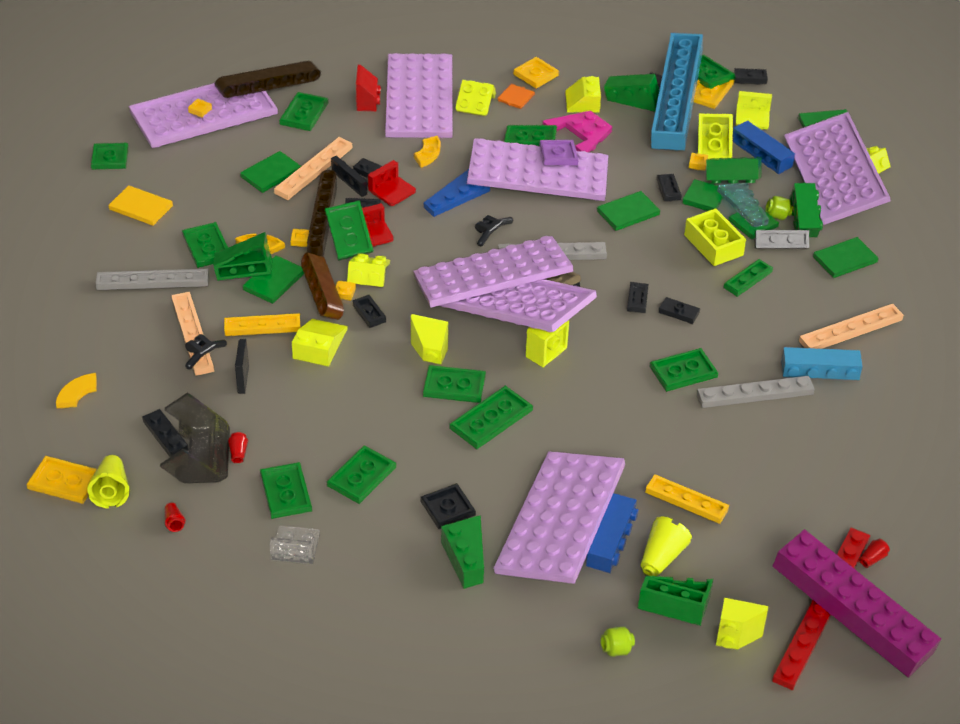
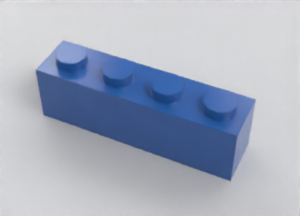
(762, 145)
(612, 533)

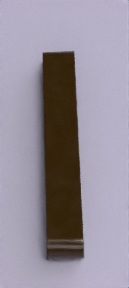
(267, 79)
(319, 225)

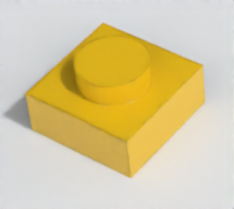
(199, 107)
(698, 161)
(299, 237)
(346, 289)

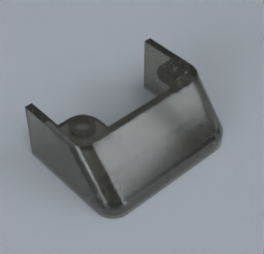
(207, 445)

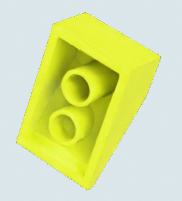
(715, 135)
(317, 341)

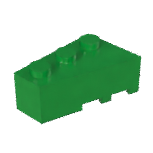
(633, 90)
(734, 169)
(806, 208)
(244, 259)
(465, 550)
(675, 598)

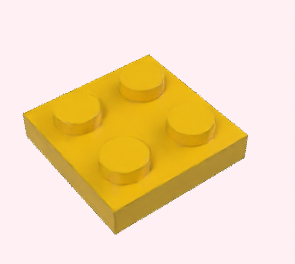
(536, 72)

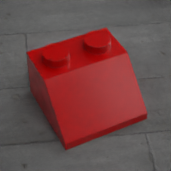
(367, 90)

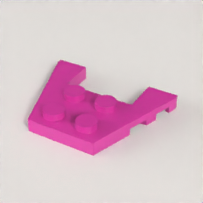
(584, 125)

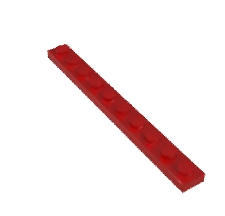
(815, 619)

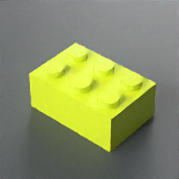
(715, 237)

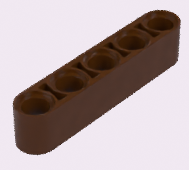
(322, 286)

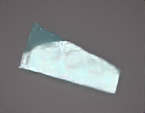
(744, 203)

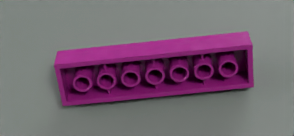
(856, 603)

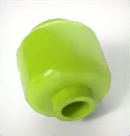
(779, 207)
(617, 641)

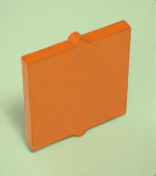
(516, 96)

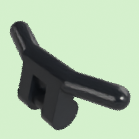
(489, 225)
(201, 346)

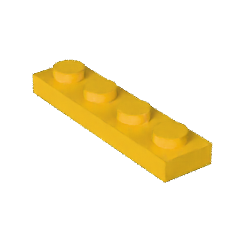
(261, 324)
(687, 499)

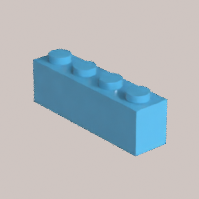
(821, 363)

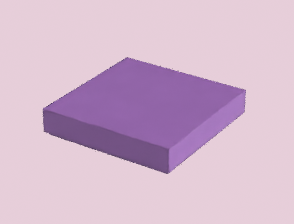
(558, 152)

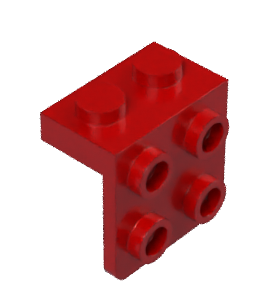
(388, 186)
(376, 225)

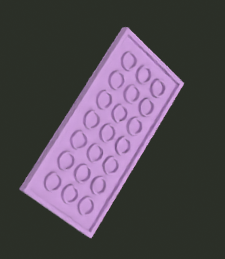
(419, 95)
(168, 119)
(840, 167)
(523, 169)
(492, 271)
(533, 304)
(560, 517)

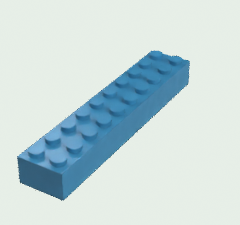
(677, 92)

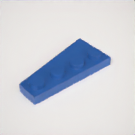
(453, 195)

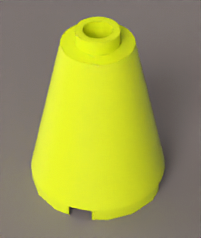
(109, 483)
(664, 545)

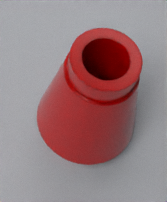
(237, 445)
(173, 518)
(875, 552)

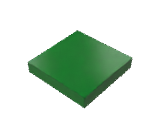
(109, 156)
(702, 196)
(744, 226)

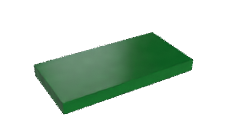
(491, 417)

